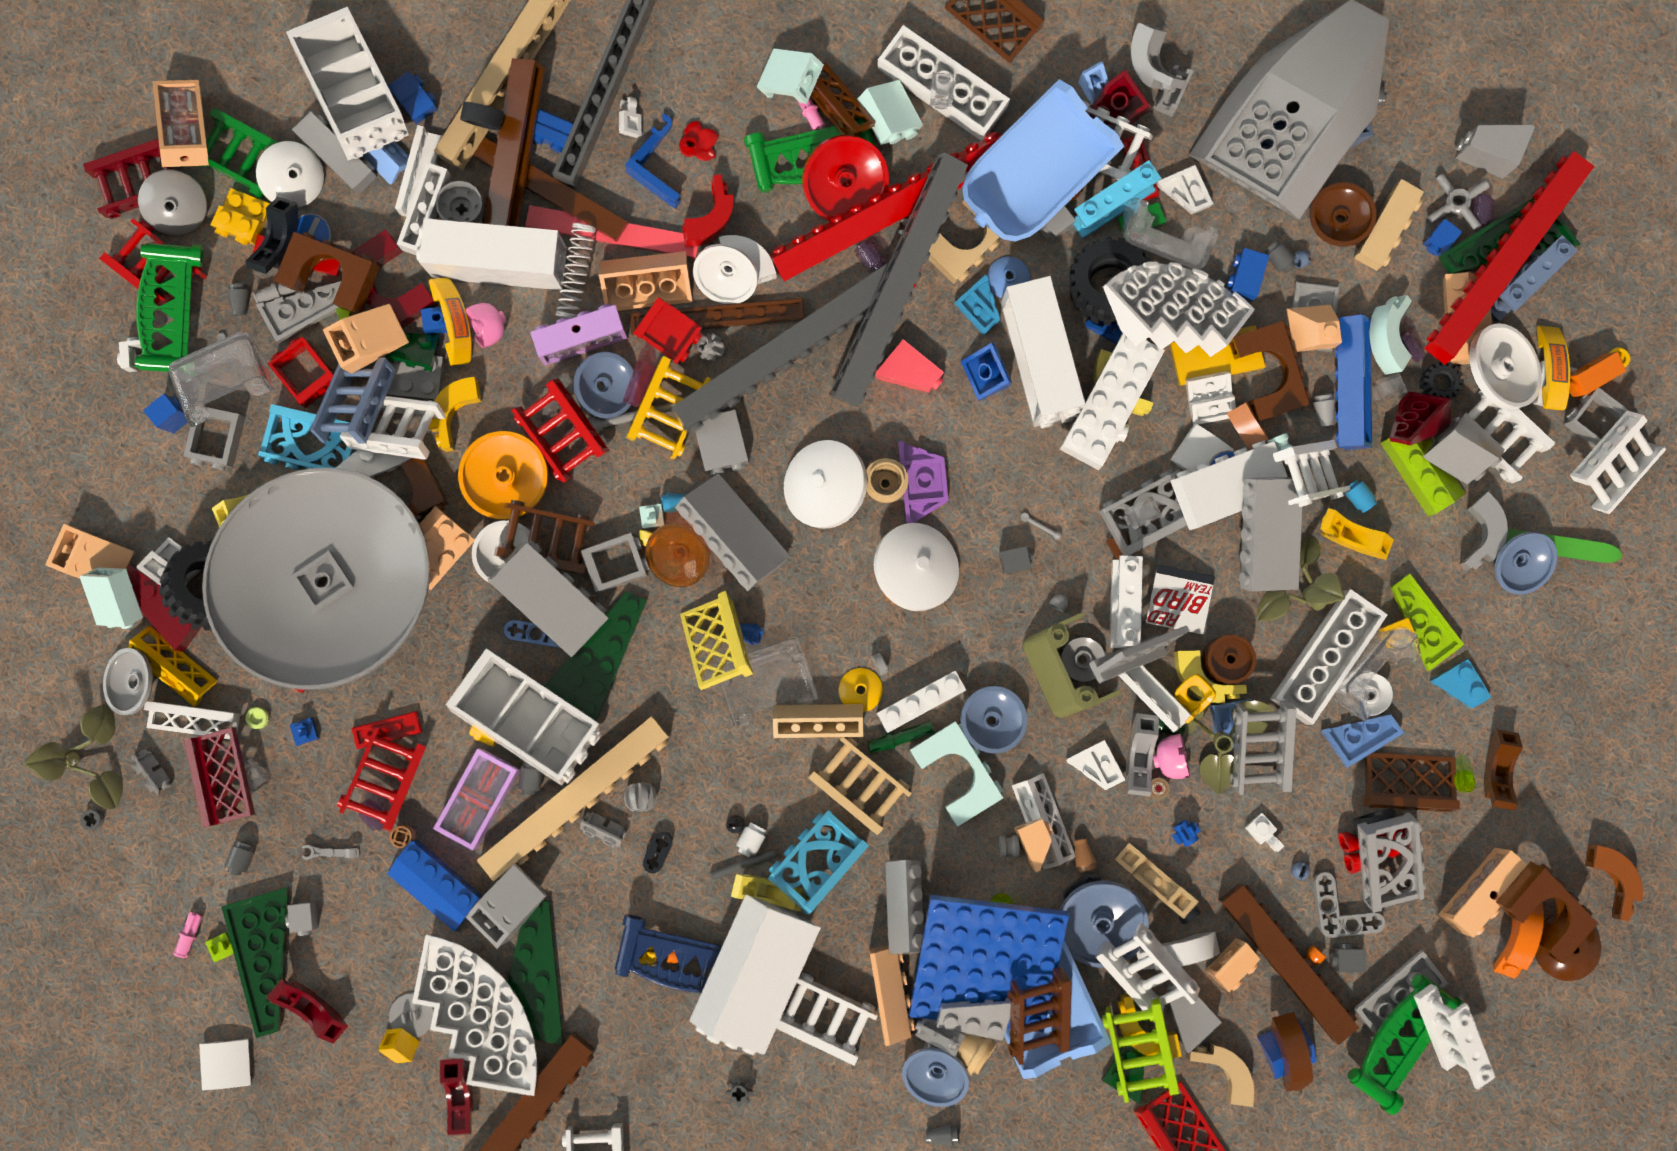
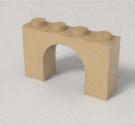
(956, 262)

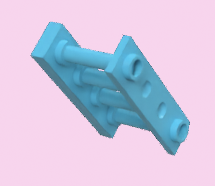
(1112, 200)

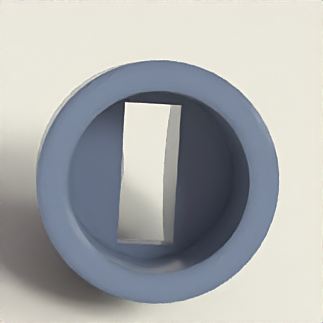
(1302, 258)
(1296, 870)

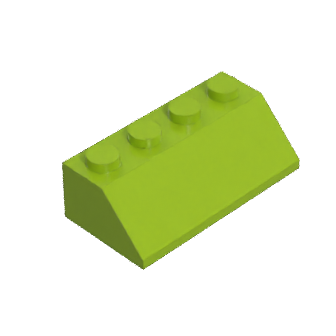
(1429, 484)

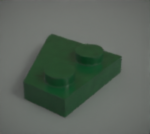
(1132, 1074)

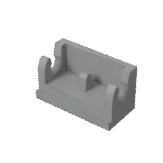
(1168, 100)

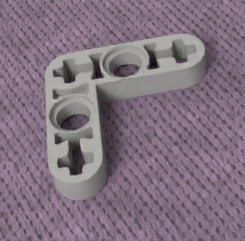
(1340, 920)

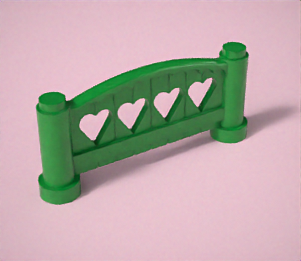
(766, 154)
(180, 262)
(1383, 1086)

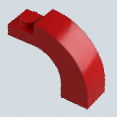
(707, 228)

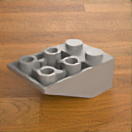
(506, 906)

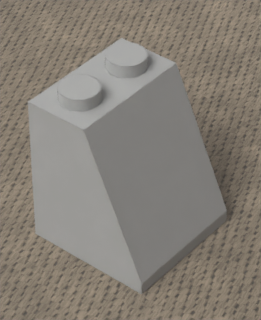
(1495, 147)
(1465, 450)

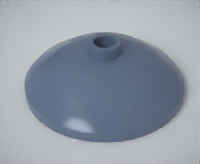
(614, 376)
(1525, 563)
(1008, 714)
(935, 1077)

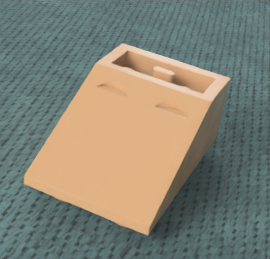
(365, 337)
(81, 552)

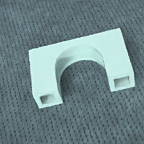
(982, 791)

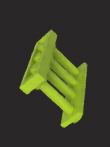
(1157, 1035)

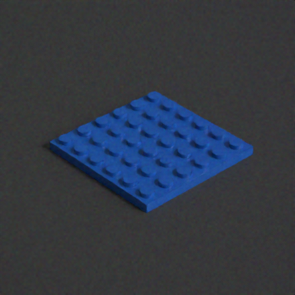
(980, 947)

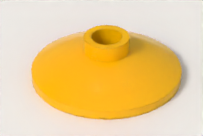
(864, 678)

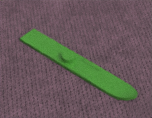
(1579, 548)

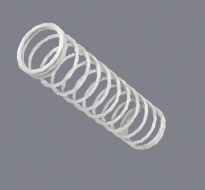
(577, 227)

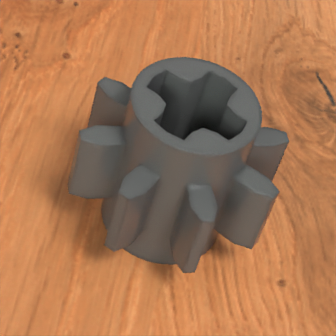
(744, 1088)

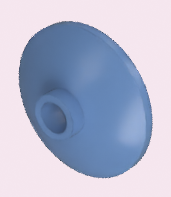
(997, 271)

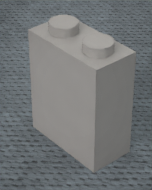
(722, 444)

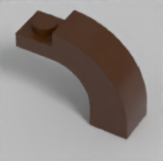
(1500, 768)
(1294, 1052)

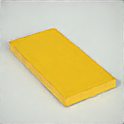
(1199, 363)

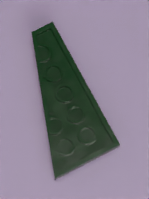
(1473, 251)
(259, 944)
(535, 975)

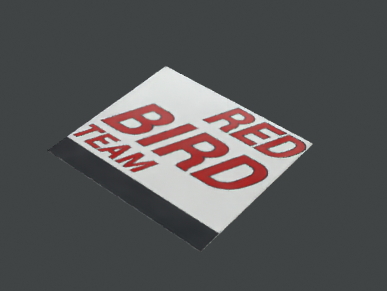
(1180, 599)

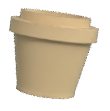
(887, 470)
(975, 1052)

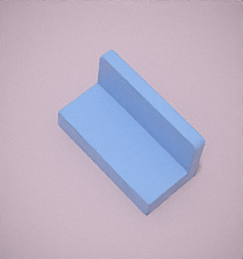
(388, 161)

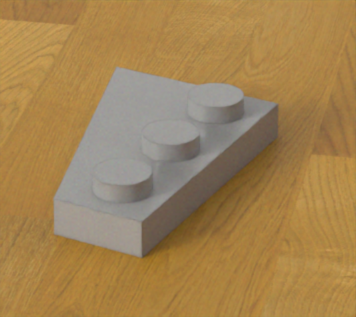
(977, 1019)

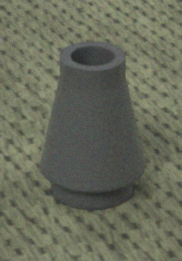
(238, 298)
(944, 1135)

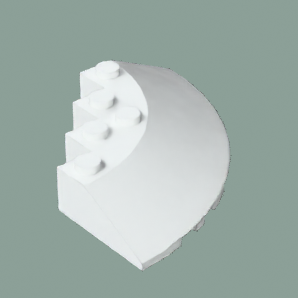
(1176, 306)
(481, 1015)

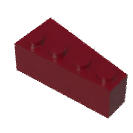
(150, 604)

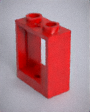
(314, 390)

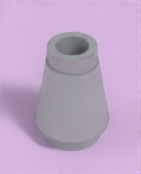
(1325, 409)

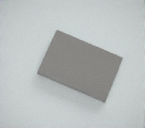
(1315, 295)

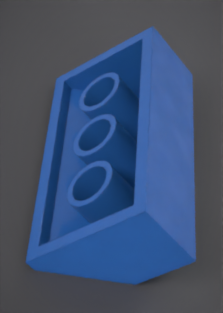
(434, 884)

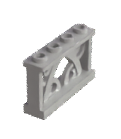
(1137, 539)
(1410, 868)

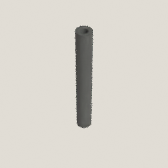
(740, 865)

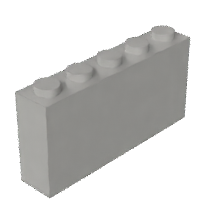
(732, 532)
(1270, 535)
(548, 597)

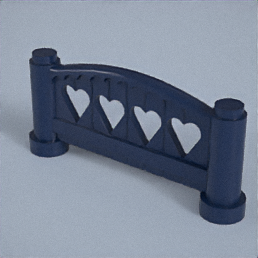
(638, 940)

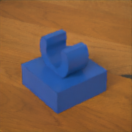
(304, 731)

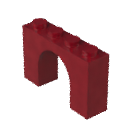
(408, 306)

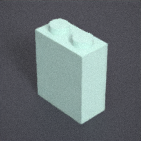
(891, 111)
(111, 597)

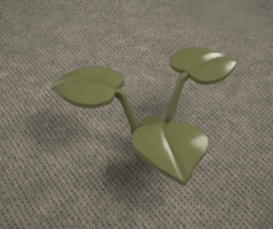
(1323, 591)
(52, 759)
(1217, 768)

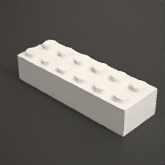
(913, 60)
(1111, 401)
(1329, 656)

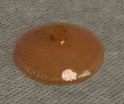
(669, 562)

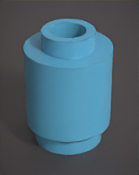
(1361, 496)

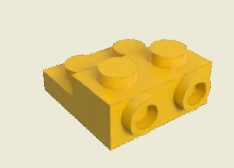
(240, 217)

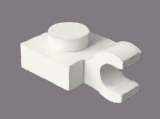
(628, 118)
(1262, 830)

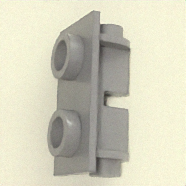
(144, 765)
(594, 827)
(943, 1039)

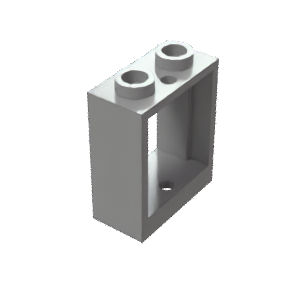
(1603, 400)
(232, 442)
(592, 567)

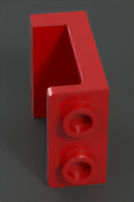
(668, 330)

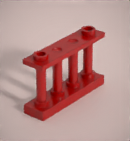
(134, 274)
(571, 411)
(396, 797)

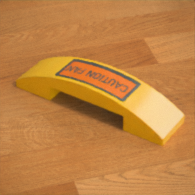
(455, 319)
(1557, 368)

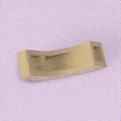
(1240, 1082)

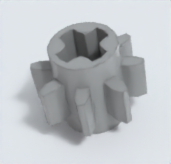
(710, 347)

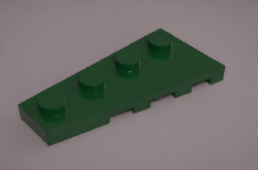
(419, 351)

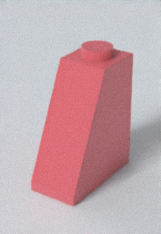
(910, 369)

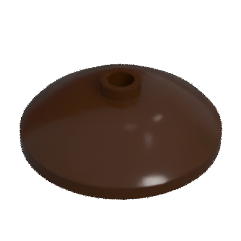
(1347, 202)
(1579, 964)

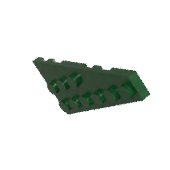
(590, 672)

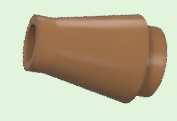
(1084, 857)

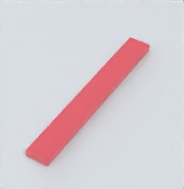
(633, 236)

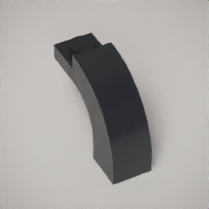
(281, 224)

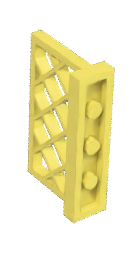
(731, 630)

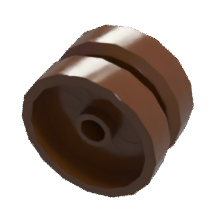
(1215, 659)

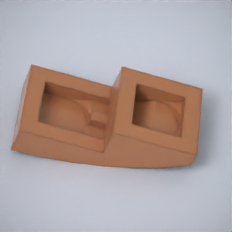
(1247, 425)

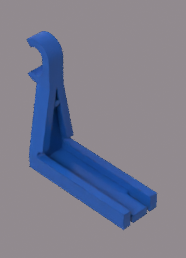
(643, 176)

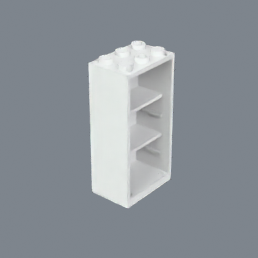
(348, 83)
(492, 254)
(1042, 352)
(524, 717)
(754, 976)

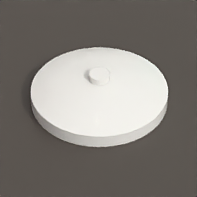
(1505, 366)
(825, 484)
(916, 567)

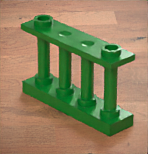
(240, 133)

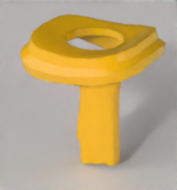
(1195, 706)

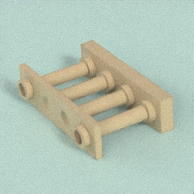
(856, 806)

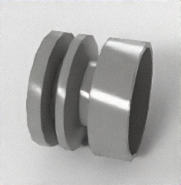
(458, 197)

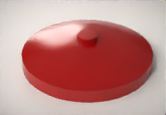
(843, 174)

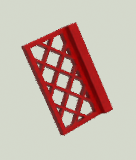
(1158, 1132)

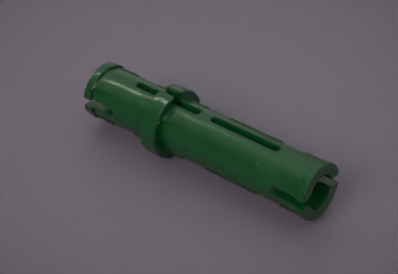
(906, 735)

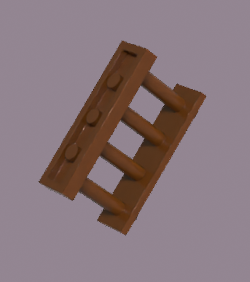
(573, 562)
(1059, 1019)

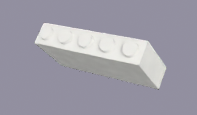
(1218, 488)

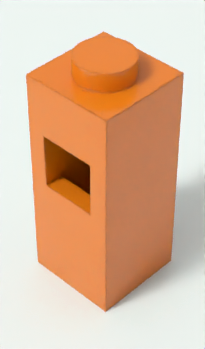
(1595, 374)

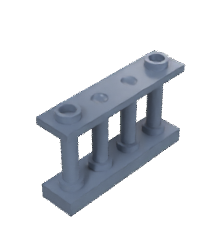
(1532, 277)
(365, 412)

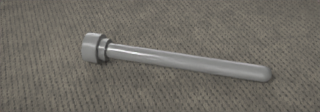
(599, 423)

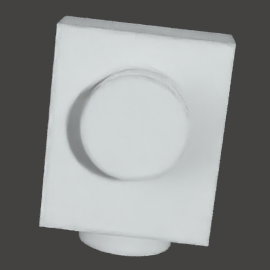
(127, 354)

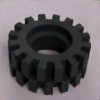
(1446, 370)

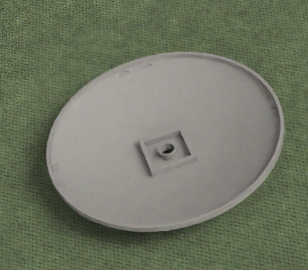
(267, 570)

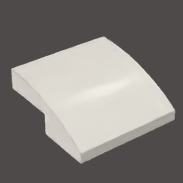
(1210, 397)
(1198, 448)
(155, 562)
(225, 1064)

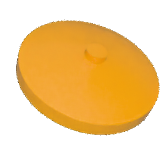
(502, 469)

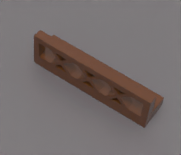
(831, 105)

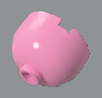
(486, 323)
(1172, 757)

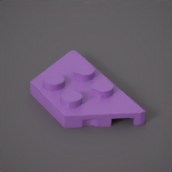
(926, 481)

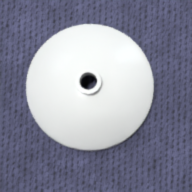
(274, 169)
(721, 282)
(485, 543)

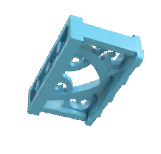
(290, 418)
(847, 858)

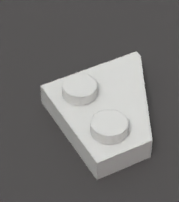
(1187, 190)
(1099, 765)

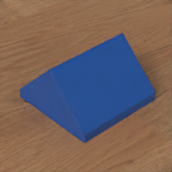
(986, 372)
(1273, 1054)

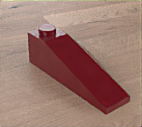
(1122, 99)
(1420, 418)

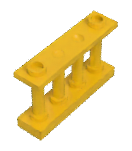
(647, 410)

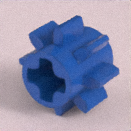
(1186, 832)

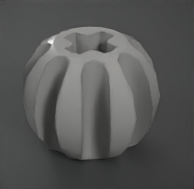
(640, 797)

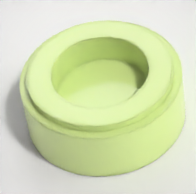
(257, 718)

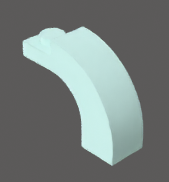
(1385, 335)

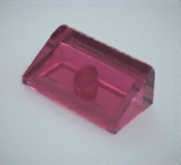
(638, 383)

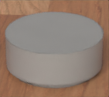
(879, 664)

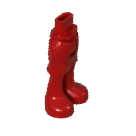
(1351, 843)

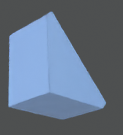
(1093, 81)

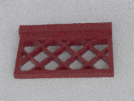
(206, 781)

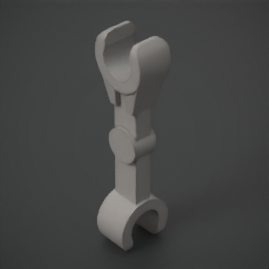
(330, 852)

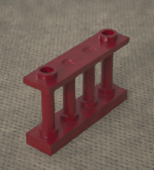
(120, 162)

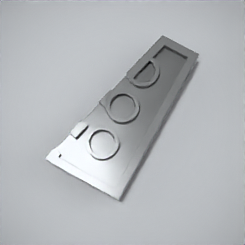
(297, 312)

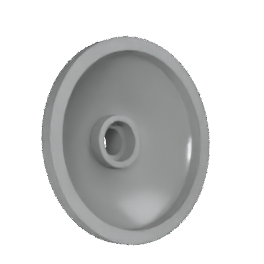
(183, 192)
(127, 681)

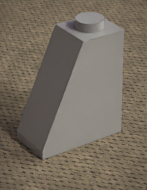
(1191, 1021)

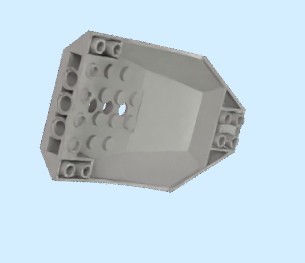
(1334, 78)

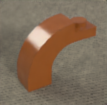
(1624, 875)

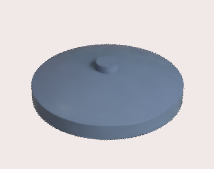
(1099, 914)

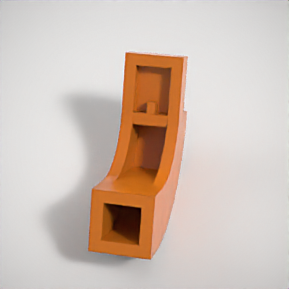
(1521, 945)

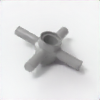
(1461, 194)

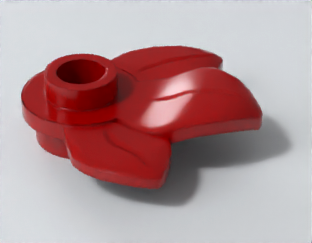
(700, 139)

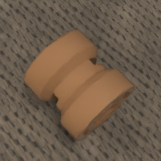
(406, 833)

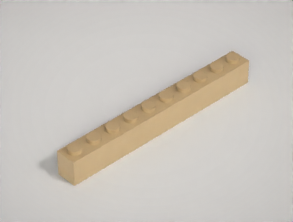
(520, 43)
(573, 798)

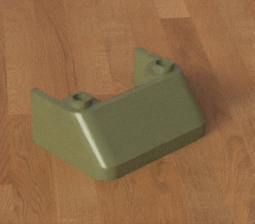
(1052, 674)

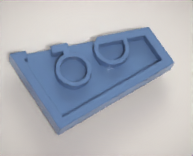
(1362, 738)

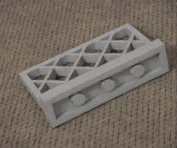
(1134, 657)

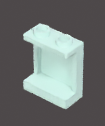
(790, 74)

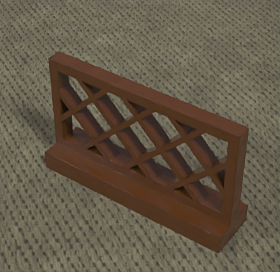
(1017, 9)
(1409, 801)

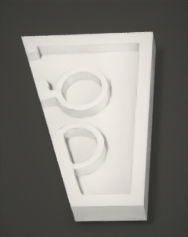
(372, 463)

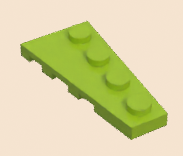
(1434, 633)

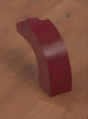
(305, 1003)
(459, 1096)

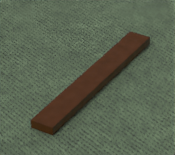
(561, 196)
(738, 313)

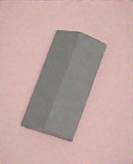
(1389, 994)

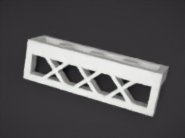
(421, 152)
(1156, 697)
(189, 712)
(1032, 808)

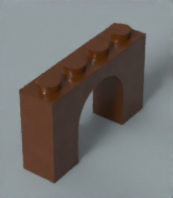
(306, 252)
(1291, 391)
(425, 488)
(1572, 920)

